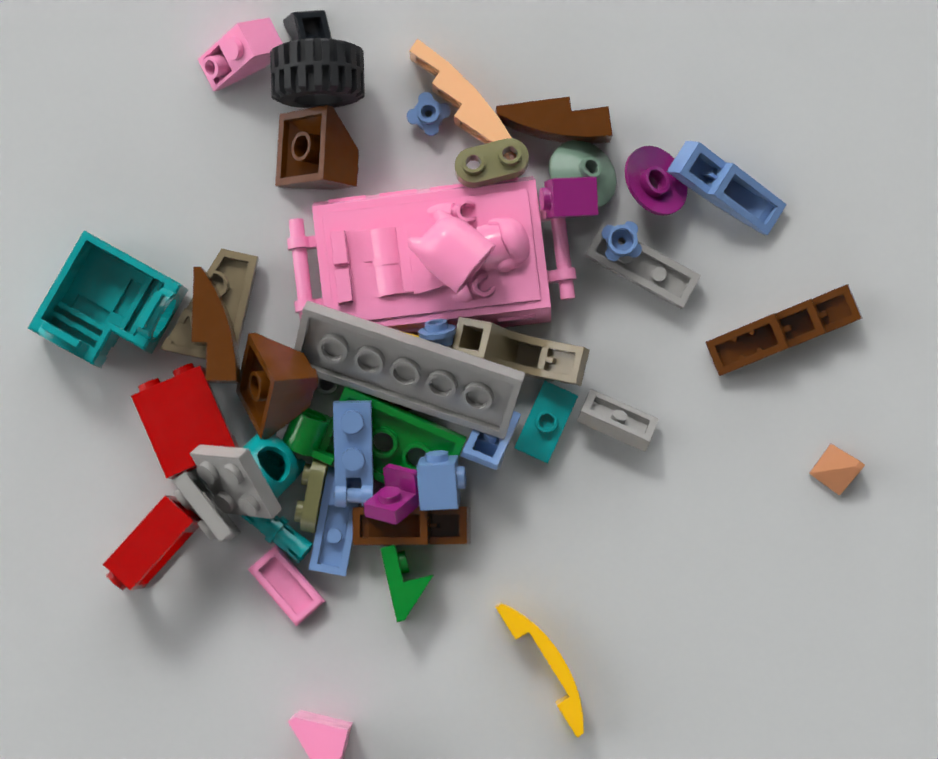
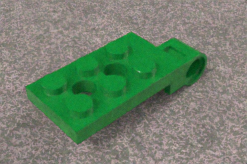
(313, 434)

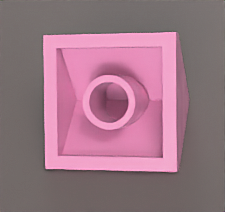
(321, 735)

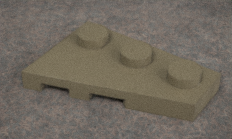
(234, 278)

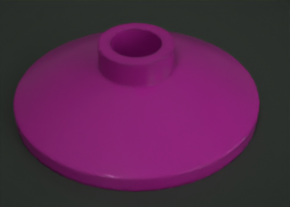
(651, 183)

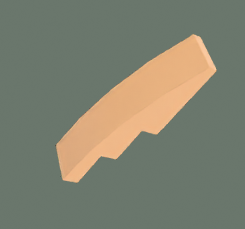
(473, 111)

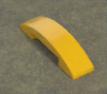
(570, 703)

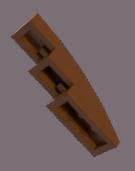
(784, 330)

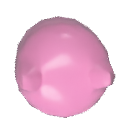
(452, 250)

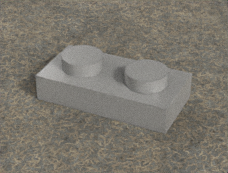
(617, 420)

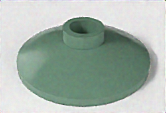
(572, 160)

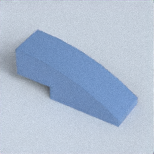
(726, 187)

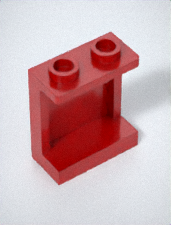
(181, 417)

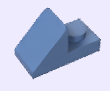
(487, 448)

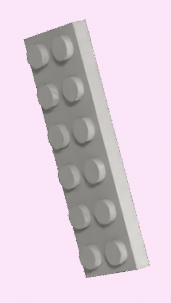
(409, 370)

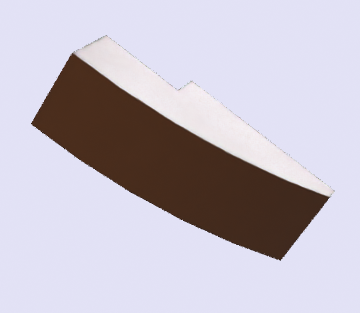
(556, 121)
(215, 330)
(417, 528)

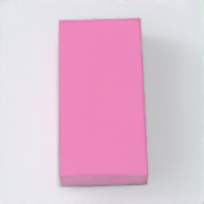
(286, 585)

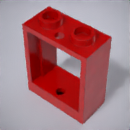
(151, 544)

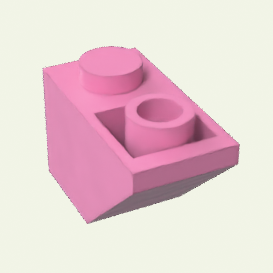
(240, 52)

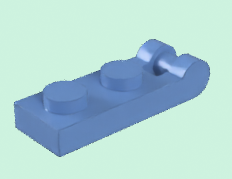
(353, 450)
(334, 530)

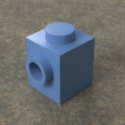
(440, 481)

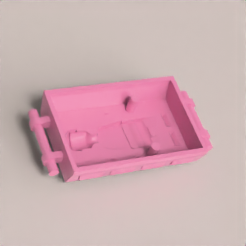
(378, 278)

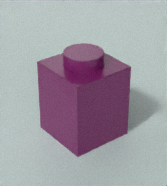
(569, 197)

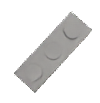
(648, 270)

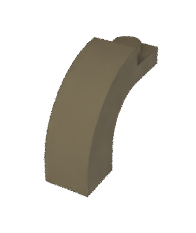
(528, 354)

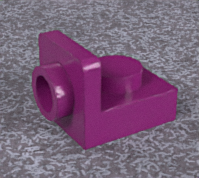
(396, 498)

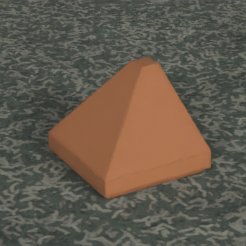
(836, 469)

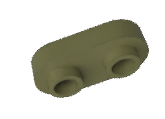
(493, 165)
(308, 510)

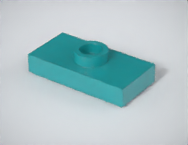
(546, 422)

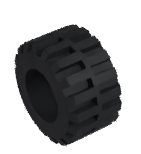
(317, 73)

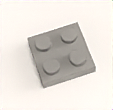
(235, 481)
(196, 496)

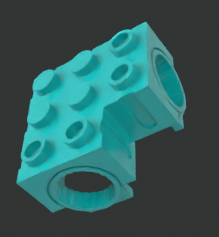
(104, 298)

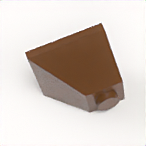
(315, 151)
(274, 384)

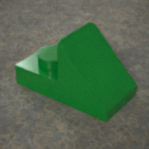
(403, 593)

